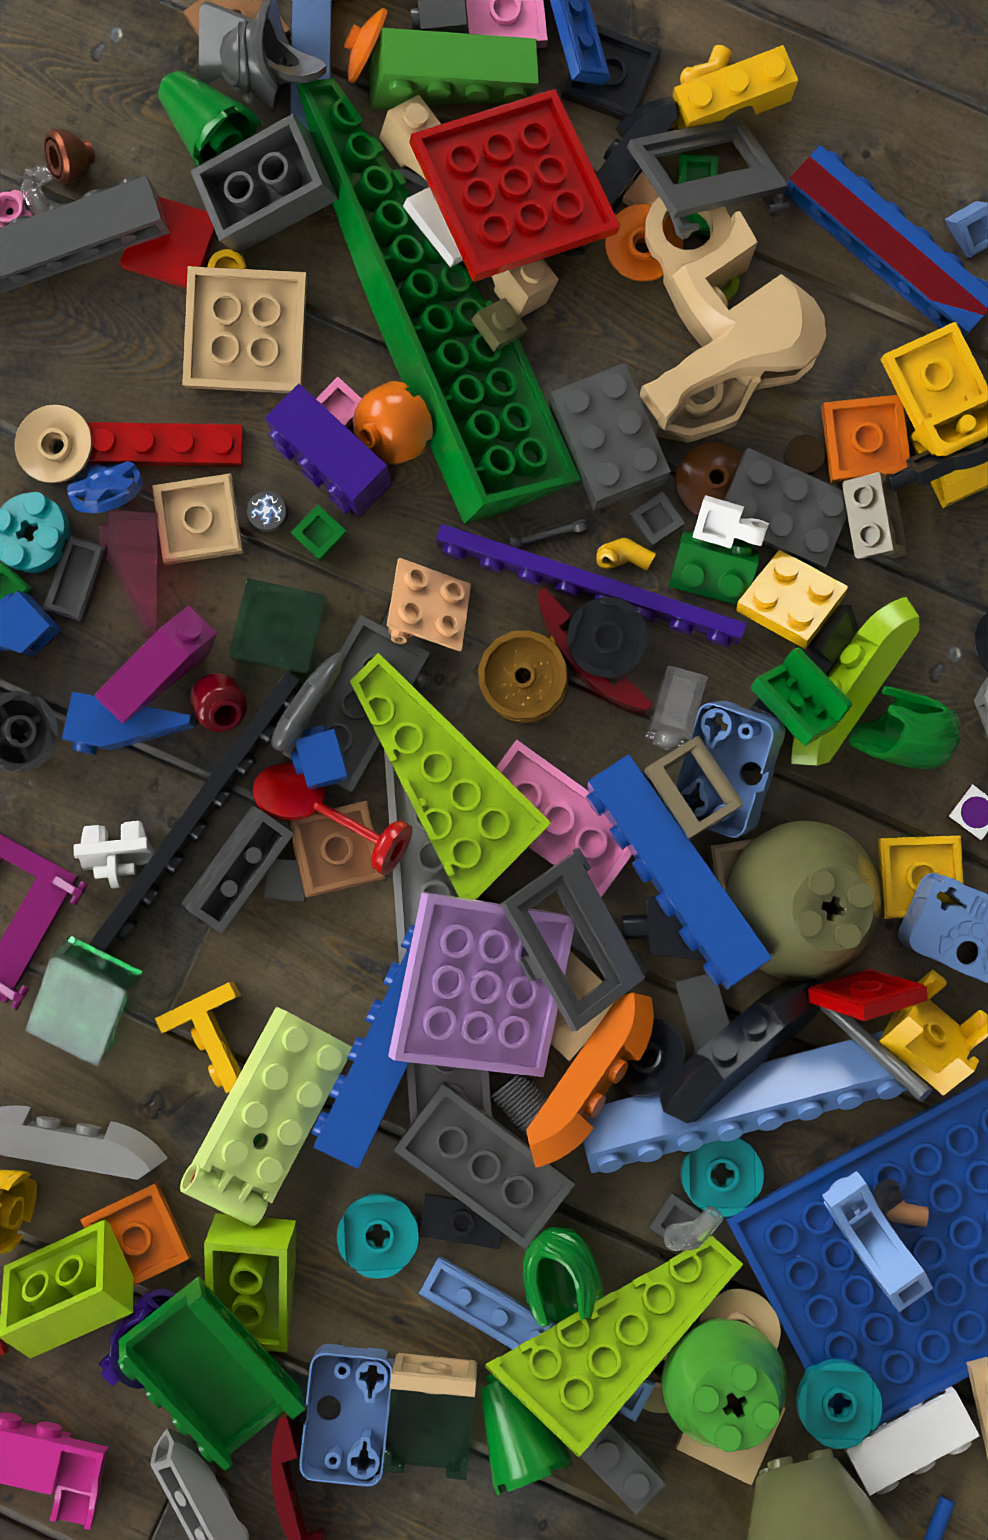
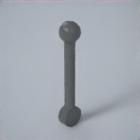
(576, 526)

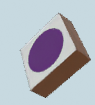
(971, 813)

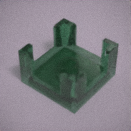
(278, 627)
(429, 1432)

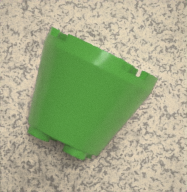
(720, 1360)

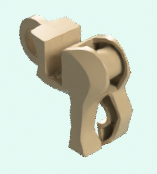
(751, 347)

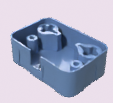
(747, 739)
(940, 927)
(333, 1445)

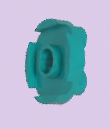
(48, 540)
(738, 1190)
(361, 1252)
(856, 1420)

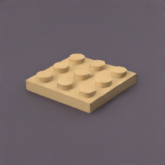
(244, 329)

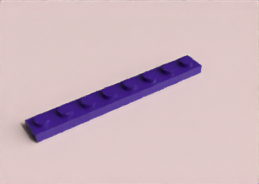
(572, 581)

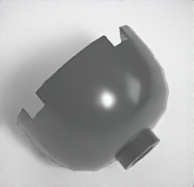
(25, 731)

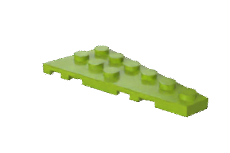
(462, 800)
(590, 1367)

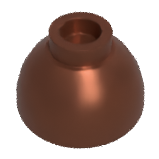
(67, 155)

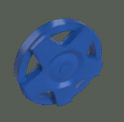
(105, 487)

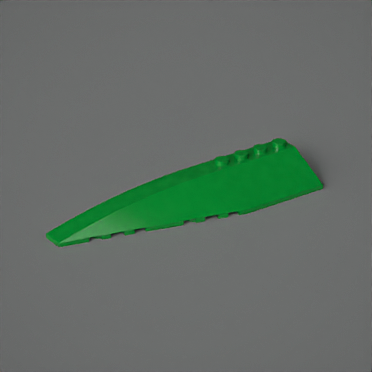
(484, 405)

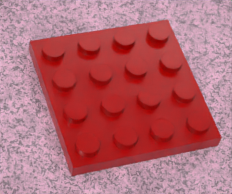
(514, 184)

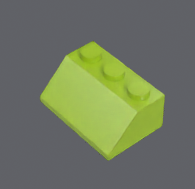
(65, 1290)

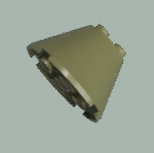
(807, 898)
(813, 1503)

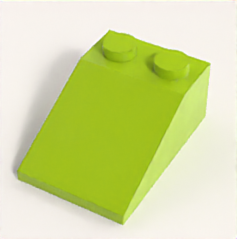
(254, 1274)

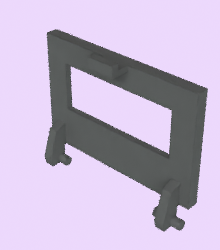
(716, 191)
(618, 964)

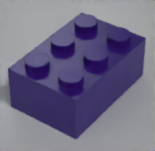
(327, 452)

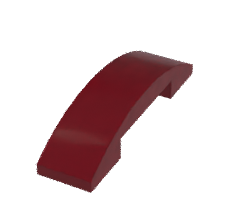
(622, 694)
(287, 1447)

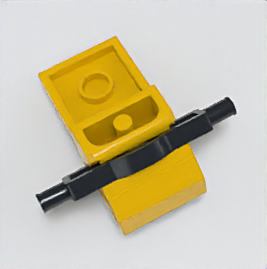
(949, 414)

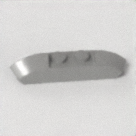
(117, 1153)
(194, 1490)

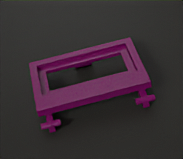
(33, 916)

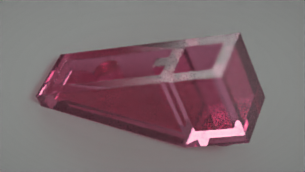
(133, 558)

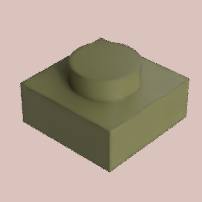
(499, 324)

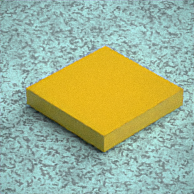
(906, 862)

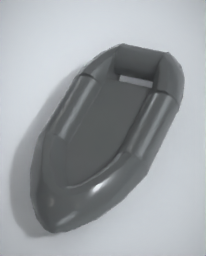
(306, 701)

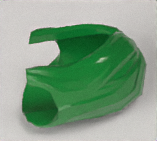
(911, 732)
(560, 1276)

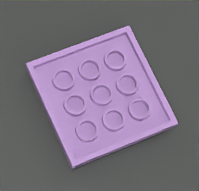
(468, 994)

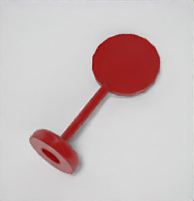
(287, 797)

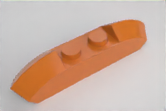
(581, 1091)

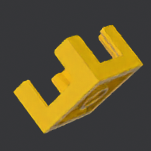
(934, 1041)

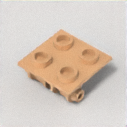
(427, 606)

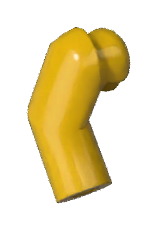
(718, 60)
(623, 551)

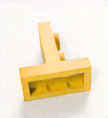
(207, 1032)

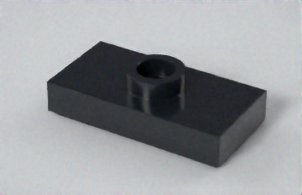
(454, 1221)

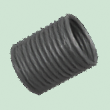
(519, 1100)

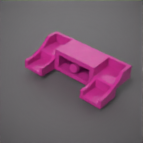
(50, 1460)

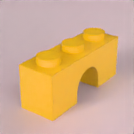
(755, 82)

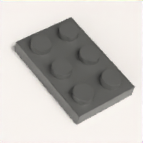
(800, 509)

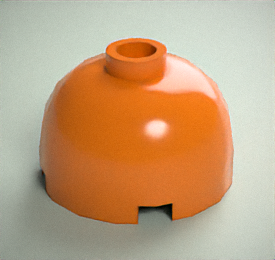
(393, 423)

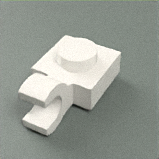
(722, 523)

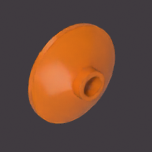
(361, 43)
(622, 249)

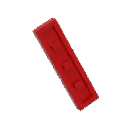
(167, 444)

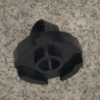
(607, 637)

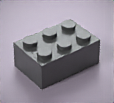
(264, 184)
(609, 437)

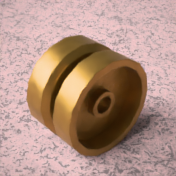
(523, 701)

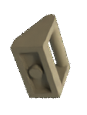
(674, 801)

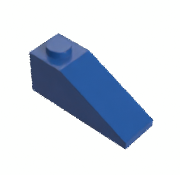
(94, 726)

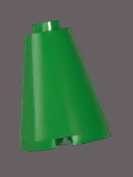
(204, 116)
(517, 1441)

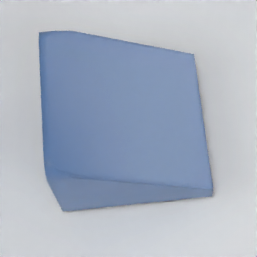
(970, 228)

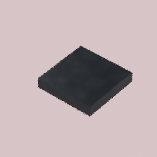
(630, 71)

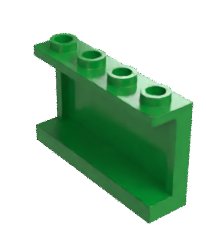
(207, 1372)

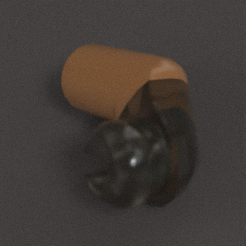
(895, 1208)

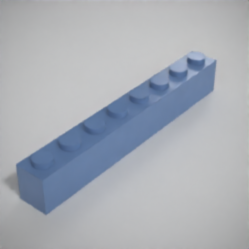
(772, 1094)

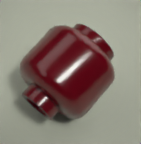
(218, 702)

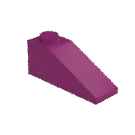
(157, 665)

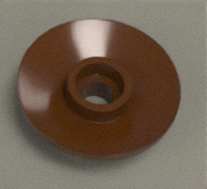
(693, 474)

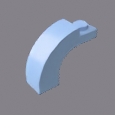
(876, 1241)

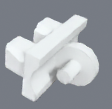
(114, 857)

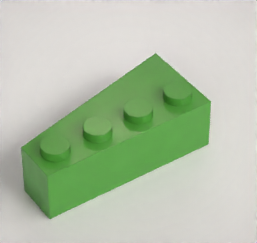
(450, 68)

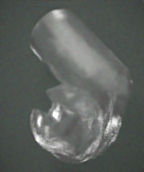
(31, 187)
(693, 1234)

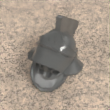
(252, 52)

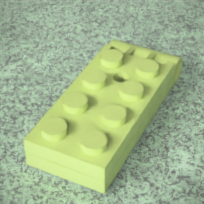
(273, 1096)

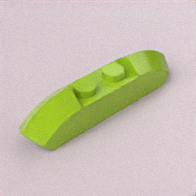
(862, 672)

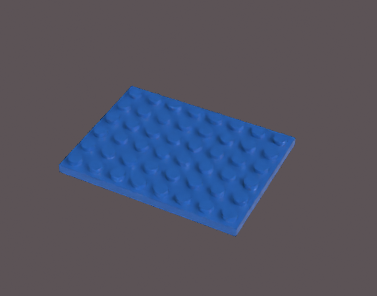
(827, 1293)

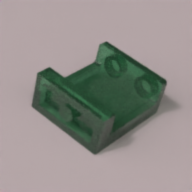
(81, 1000)

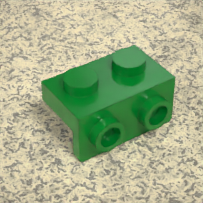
(714, 569)
(802, 697)

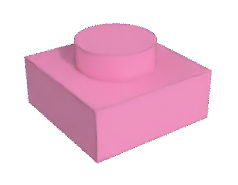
(340, 401)

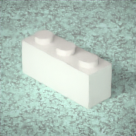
(912, 1442)

